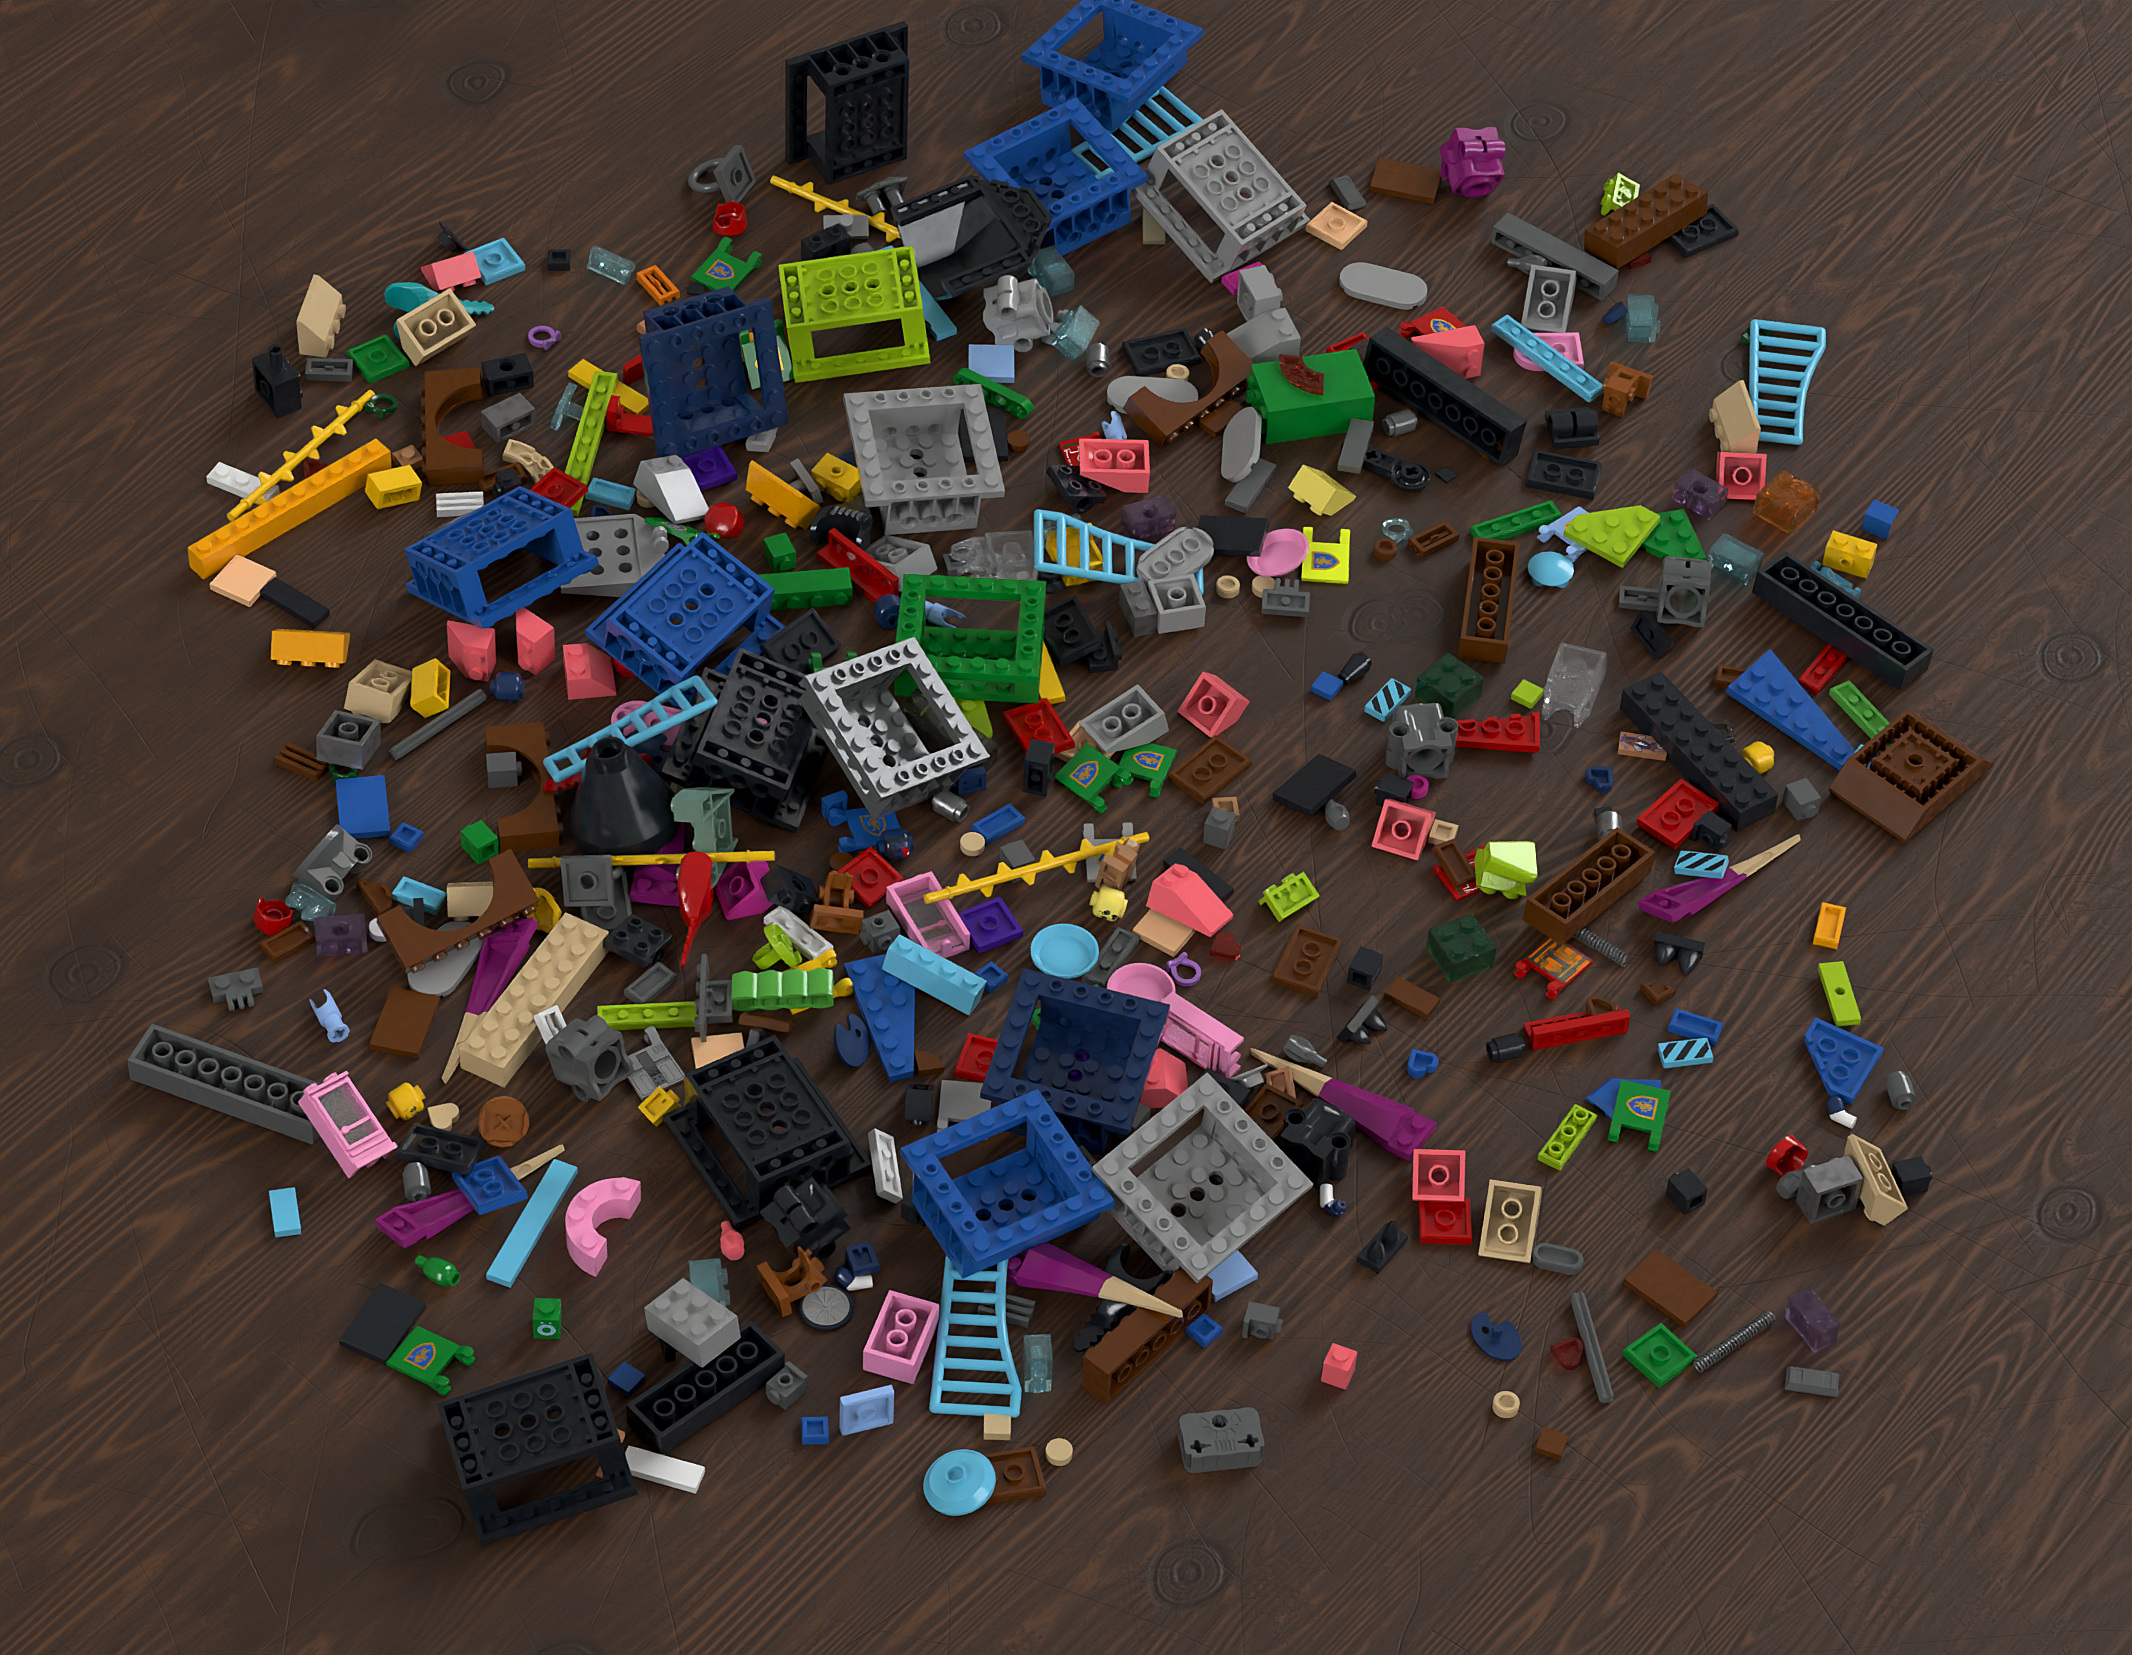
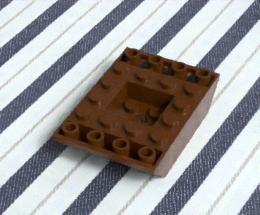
(1903, 794)

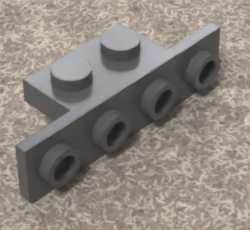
(714, 1001)

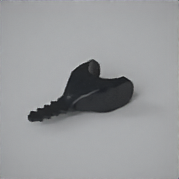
(849, 519)
(1112, 1311)

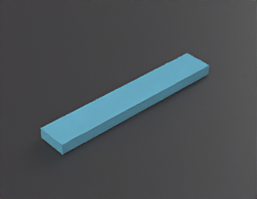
(940, 323)
(1547, 358)
(532, 1223)

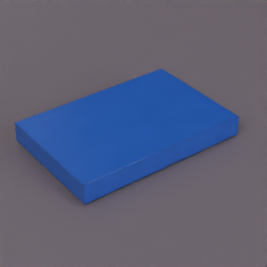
(363, 806)
(490, 1186)

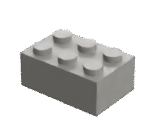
(692, 1322)

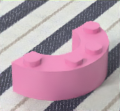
(589, 1209)

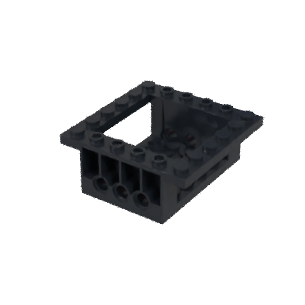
(850, 74)
(731, 759)
(732, 1097)
(491, 1460)

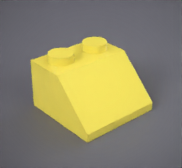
(1320, 491)

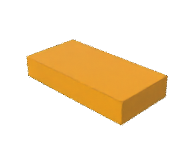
(1829, 925)

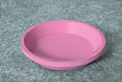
(1281, 553)
(1142, 981)

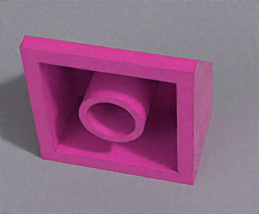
(742, 891)

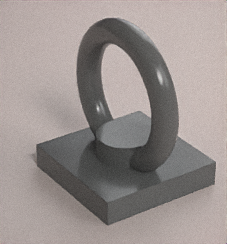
(732, 175)
(589, 880)

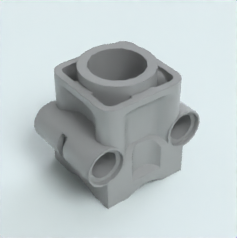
(1017, 312)

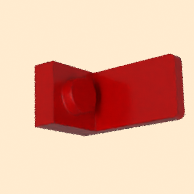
(626, 423)

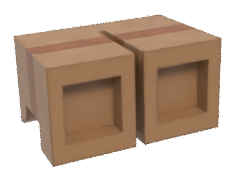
(1117, 870)

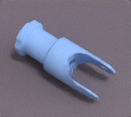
(1115, 429)
(937, 613)
(330, 1018)

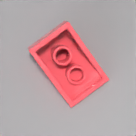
(1455, 348)
(1116, 463)
(1188, 900)

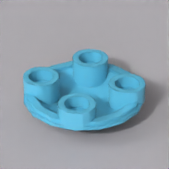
(1550, 569)

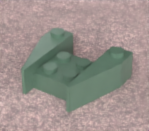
(711, 817)

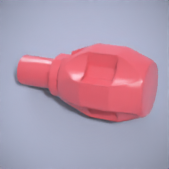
(731, 1242)

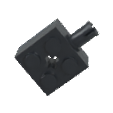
(277, 382)

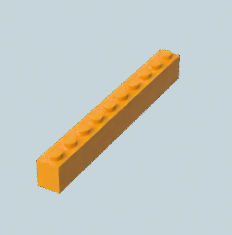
(288, 509)

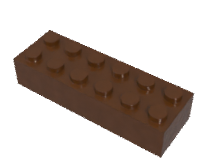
(1646, 221)
(1489, 600)
(1588, 886)
(1144, 1336)

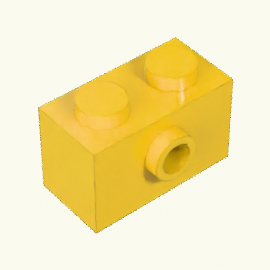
(837, 478)
(393, 487)
(1849, 554)
(430, 688)

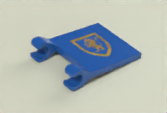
(862, 826)

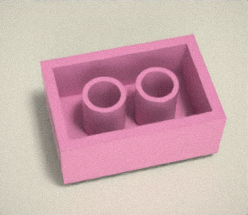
(901, 1337)

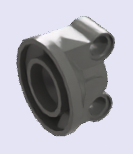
(332, 862)

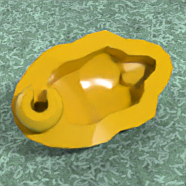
(547, 912)

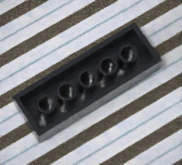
(700, 1395)

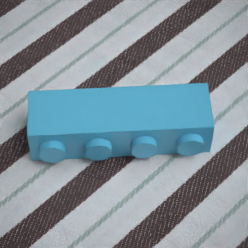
(934, 974)

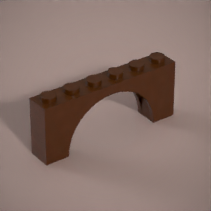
(444, 392)
(1166, 419)
(536, 824)
(418, 945)

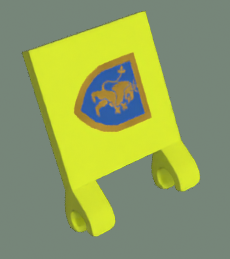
(1326, 560)

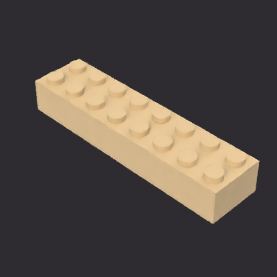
(546, 980)

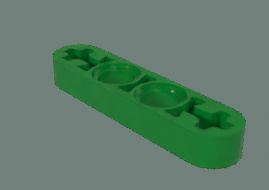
(1015, 403)

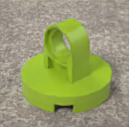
(777, 948)

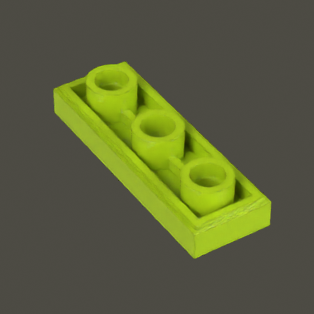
(1839, 993)
(1567, 1137)

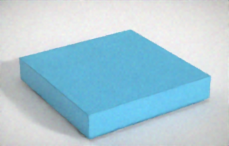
(497, 261)

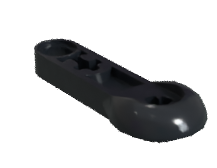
(1405, 474)

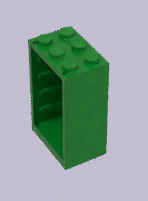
(1298, 415)

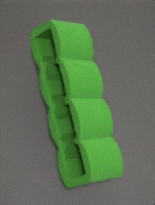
(782, 990)

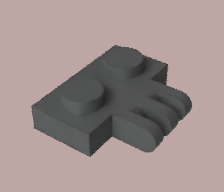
(1285, 600)
(236, 987)

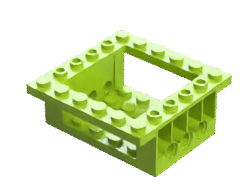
(850, 293)

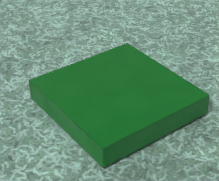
(378, 359)
(1659, 1355)

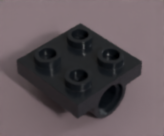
(1572, 427)
(1075, 488)
(638, 941)

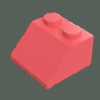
(452, 272)
(1741, 474)
(534, 641)
(472, 649)
(587, 672)
(1212, 705)
(1403, 829)
(1165, 1080)
(1438, 1175)

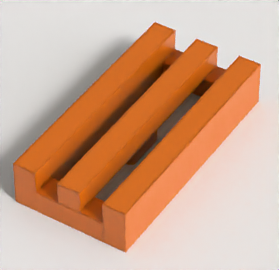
(654, 287)

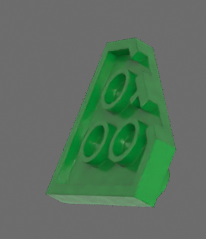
(1674, 537)

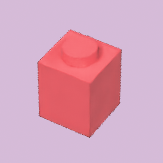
(1339, 1366)

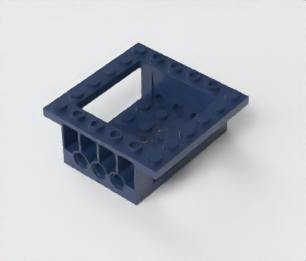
(721, 409)
(1108, 1025)

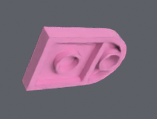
(1565, 343)
(650, 720)

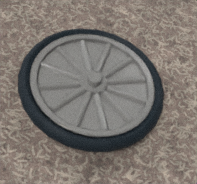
(826, 1308)

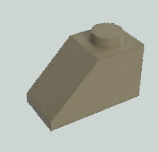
(1151, 229)

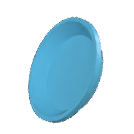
(1064, 951)
(959, 1482)

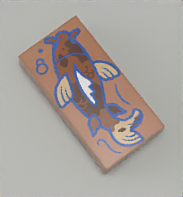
(1640, 746)

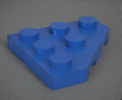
(1841, 1058)

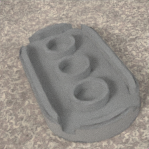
(1383, 285)
(1167, 388)
(1241, 444)
(1176, 555)
(444, 976)

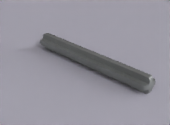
(437, 724)
(1592, 1347)

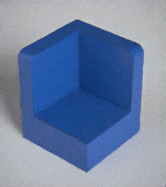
(1879, 519)

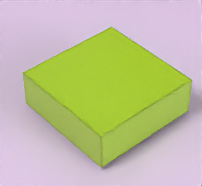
(1527, 694)

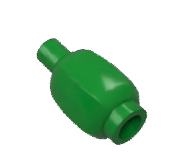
(438, 1270)

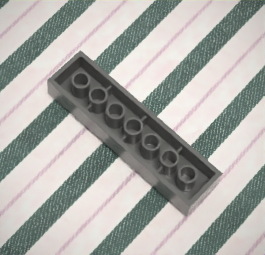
(222, 1081)

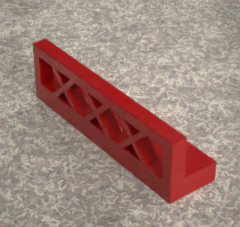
(868, 582)
(1575, 1028)

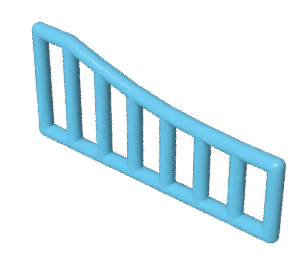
(1148, 149)
(1805, 377)
(1084, 531)
(635, 718)
(1002, 1343)

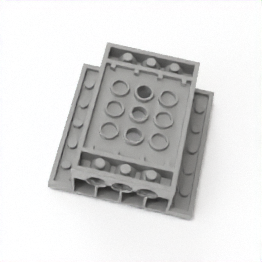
(1249, 223)
(925, 423)
(1228, 1143)

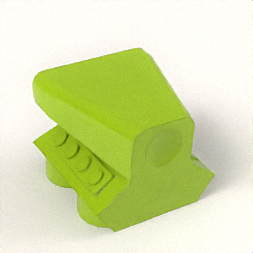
(1506, 867)

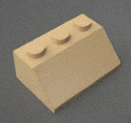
(319, 318)
(434, 327)
(1735, 420)
(468, 899)
(1878, 1189)

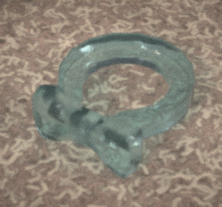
(1395, 536)

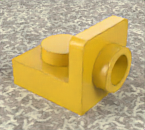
(659, 1104)

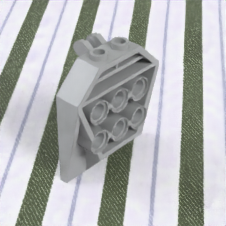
(624, 550)

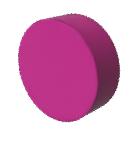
(1420, 786)

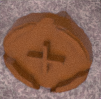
(503, 1121)

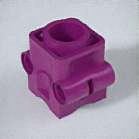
(1473, 161)

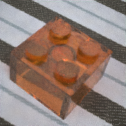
(1787, 501)

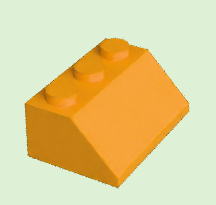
(780, 497)
(309, 647)

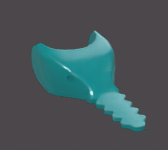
(412, 295)

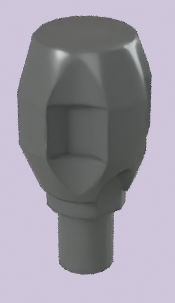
(1524, 263)
(1336, 815)
(1302, 1051)
(1789, 1183)

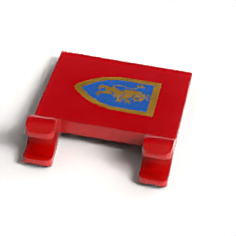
(1433, 322)

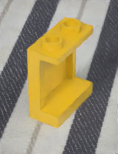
(1073, 553)

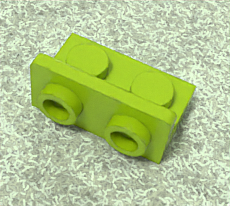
(1618, 192)
(1290, 896)

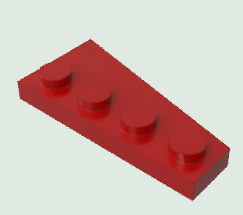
(1506, 734)

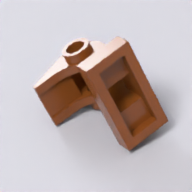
(1620, 390)
(834, 908)
(776, 1284)

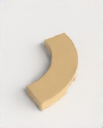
(528, 459)

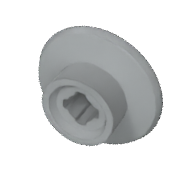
(1250, 1077)

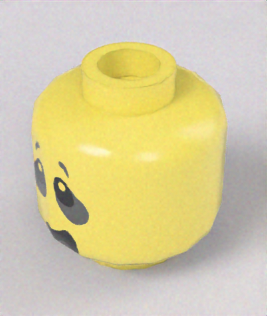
(1108, 903)

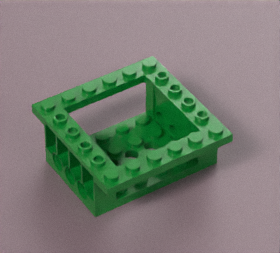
(976, 661)

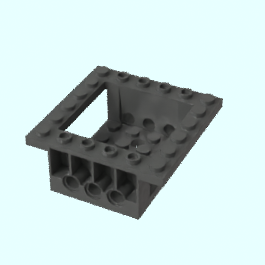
(860, 691)

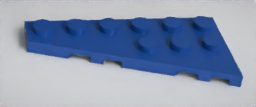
(1782, 701)
(888, 1013)

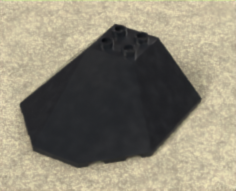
(971, 233)

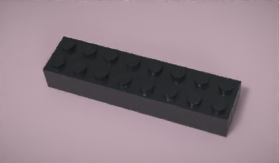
(1444, 396)
(1842, 621)
(1699, 750)

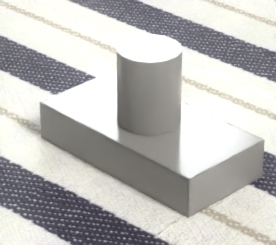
(854, 225)
(805, 482)

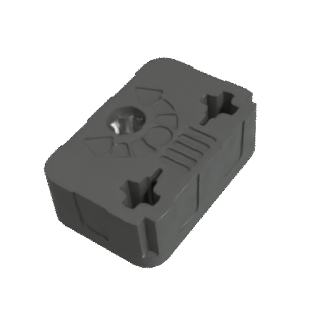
(1221, 1440)

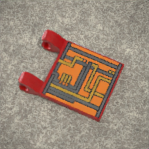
(1555, 962)

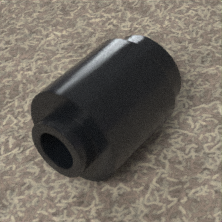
(1505, 1048)

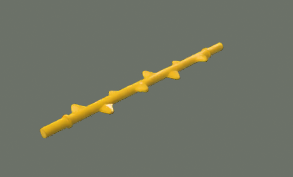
(822, 203)
(293, 459)
(664, 859)
(1028, 872)

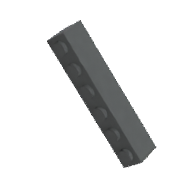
(1525, 239)

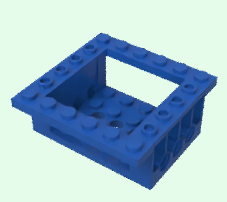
(1122, 71)
(1042, 154)
(448, 560)
(665, 654)
(1048, 1169)

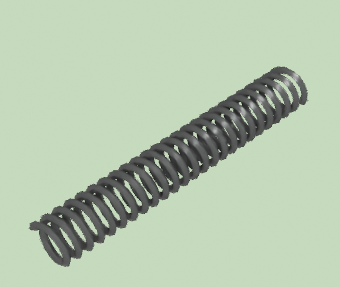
(1605, 946)
(1730, 1337)

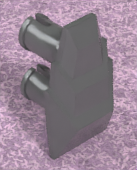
(889, 188)

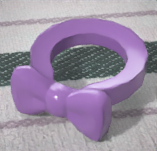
(546, 344)
(1182, 959)

